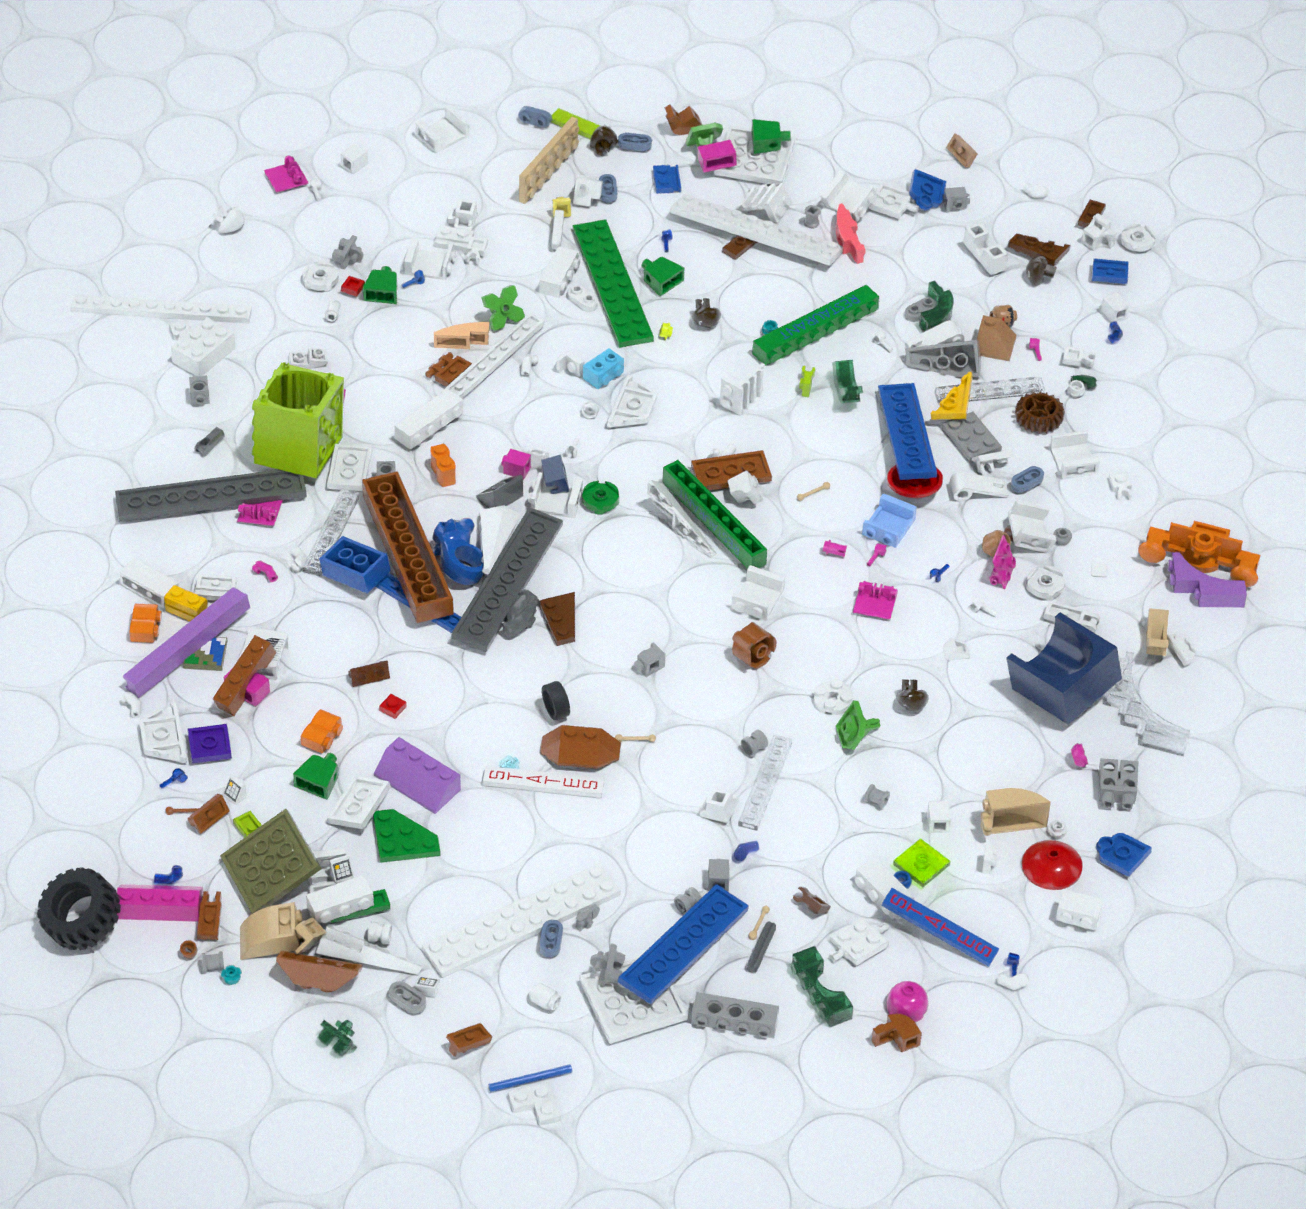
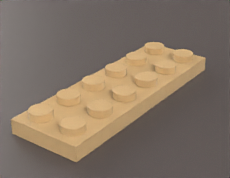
(548, 160)

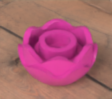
(1079, 756)

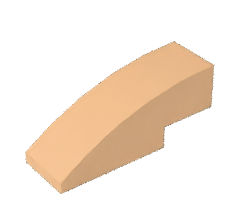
(462, 335)

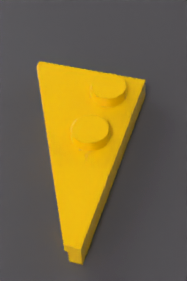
(956, 401)

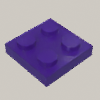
(209, 743)

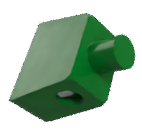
(767, 136)
(662, 274)
(381, 286)
(317, 775)

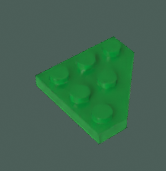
(403, 838)

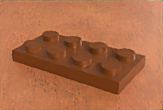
(717, 471)

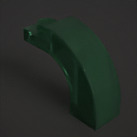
(941, 312)
(845, 382)

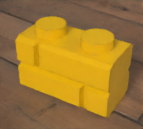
(184, 603)

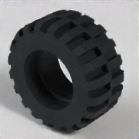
(63, 894)

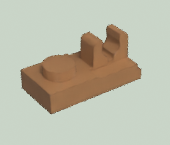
(961, 150)

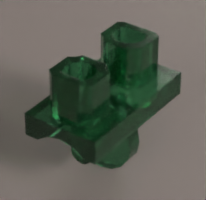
(344, 1043)

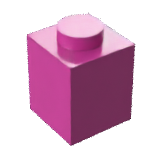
(516, 463)

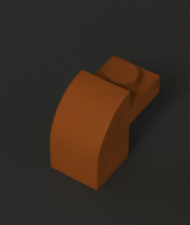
(682, 122)
(900, 1029)

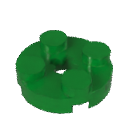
(597, 504)

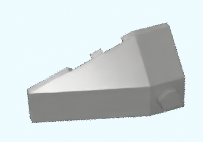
(948, 358)

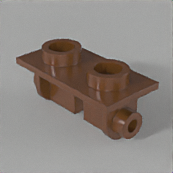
(369, 673)

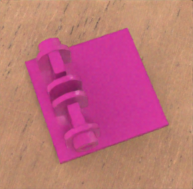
(286, 175)
(259, 513)
(1003, 564)
(875, 600)

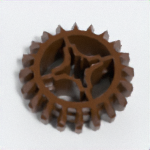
(1040, 408)

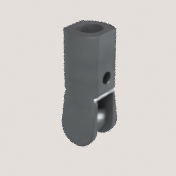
(207, 443)

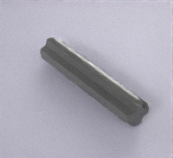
(761, 947)

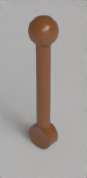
(169, 810)

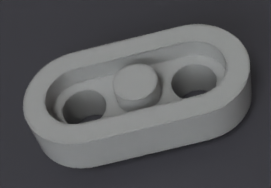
(913, 311)
(408, 998)

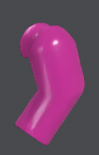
(266, 568)

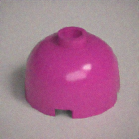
(908, 999)

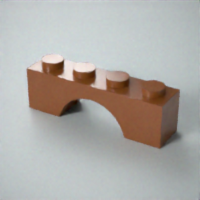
(232, 691)

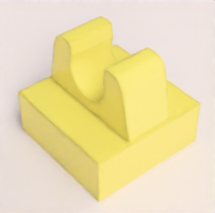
(562, 203)

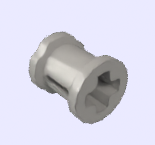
(812, 213)
(877, 796)
(212, 961)

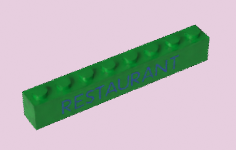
(815, 325)
(714, 515)

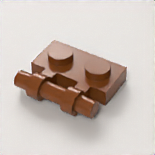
(451, 369)

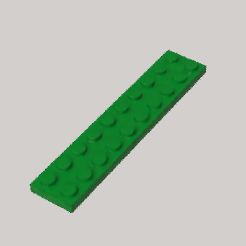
(612, 283)

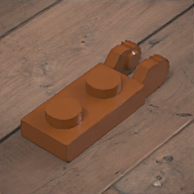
(209, 917)

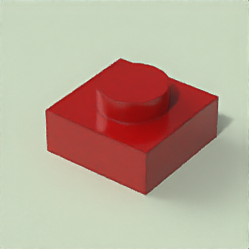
(352, 286)
(392, 706)

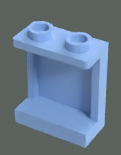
(890, 521)

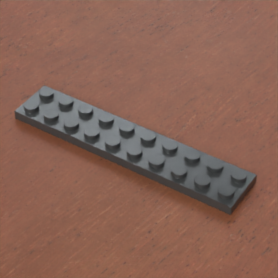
(209, 494)
(507, 577)

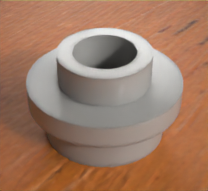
(1063, 536)

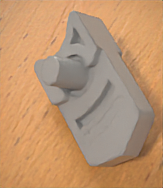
(585, 918)

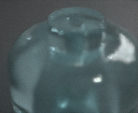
(509, 762)

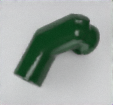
(1090, 380)

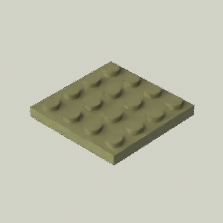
(270, 862)

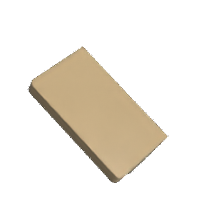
(311, 932)

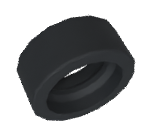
(555, 700)

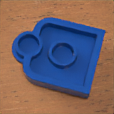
(926, 190)
(1122, 852)

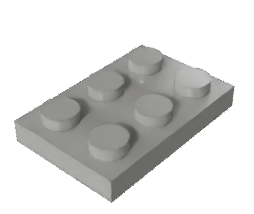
(971, 436)

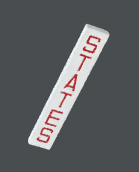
(543, 781)

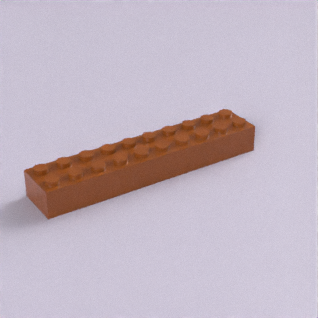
(407, 547)

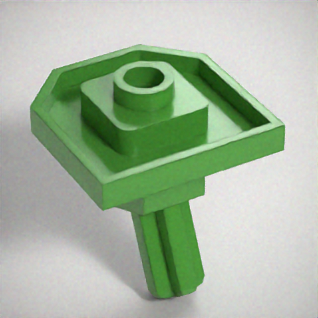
(704, 134)
(854, 726)

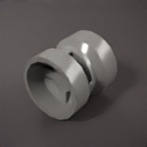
(755, 742)
(687, 900)

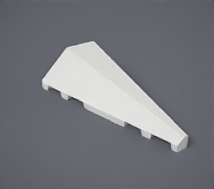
(680, 520)
(495, 529)
(351, 948)

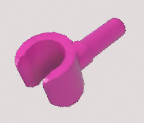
(1034, 344)
(880, 549)

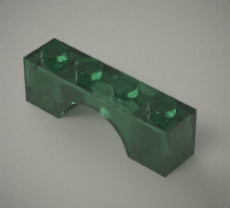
(832, 1005)

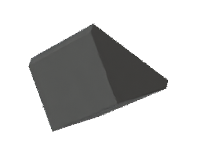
(503, 492)

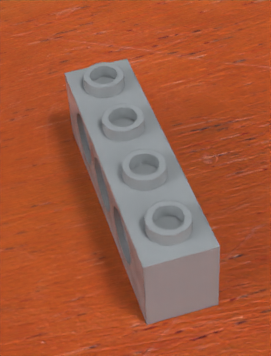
(735, 1015)

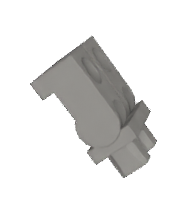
(1117, 789)

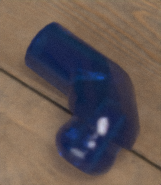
(1116, 332)
(744, 848)
(170, 878)

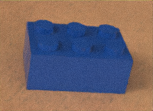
(355, 564)

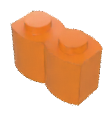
(443, 465)
(144, 623)
(321, 731)

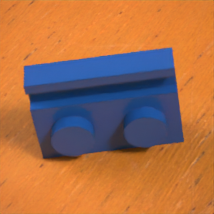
(666, 179)
(1110, 271)

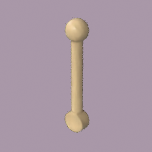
(826, 485)
(651, 738)
(753, 934)

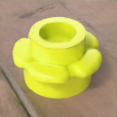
(665, 330)

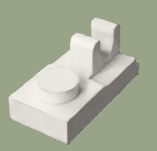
(987, 459)

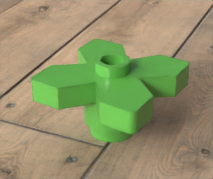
(503, 307)

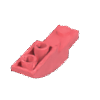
(847, 236)

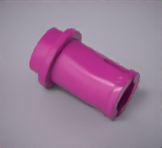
(834, 548)

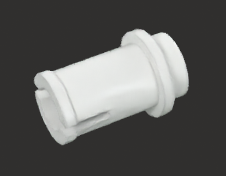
(332, 312)

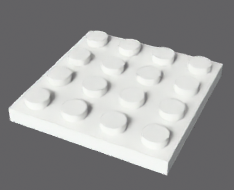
(759, 167)
(625, 1013)

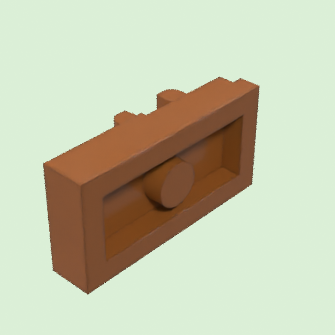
(209, 813)
(468, 1038)

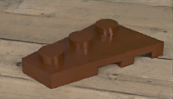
(1033, 247)
(560, 617)

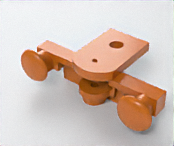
(1203, 548)

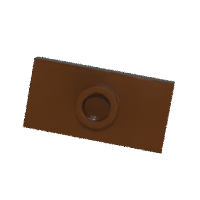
(738, 246)

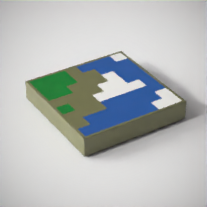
(209, 656)

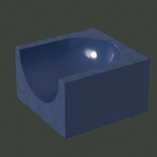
(1068, 672)

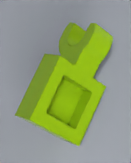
(806, 381)

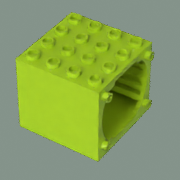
(298, 420)

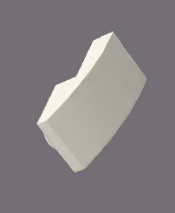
(313, 358)

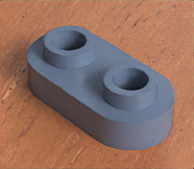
(535, 116)
(635, 141)
(609, 188)
(1027, 479)
(551, 940)

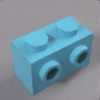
(603, 368)

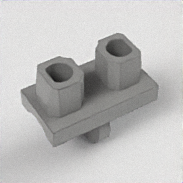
(349, 253)
(605, 963)

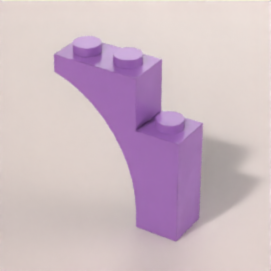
(1206, 589)

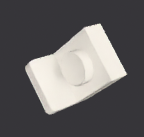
(570, 361)

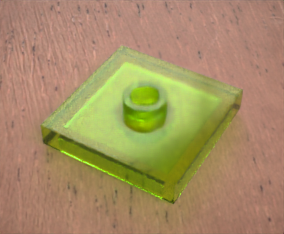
(921, 862)

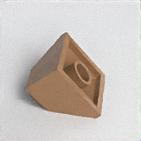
(995, 338)

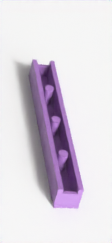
(186, 641)

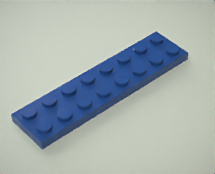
(907, 431)
(683, 944)

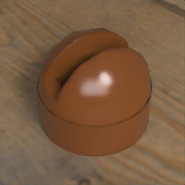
(191, 946)

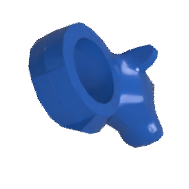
(453, 543)

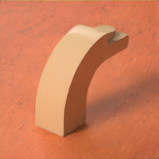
(1157, 632)

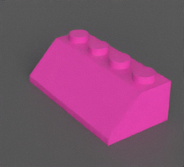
(159, 902)

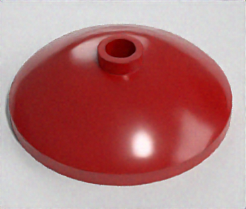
(914, 487)
(1050, 871)

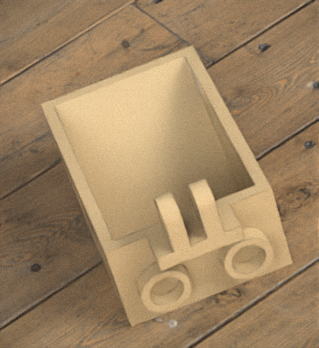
(1013, 811)
(270, 931)

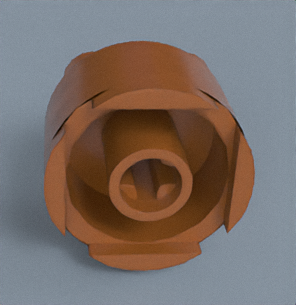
(753, 645)

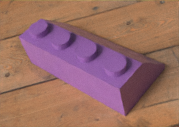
(418, 775)

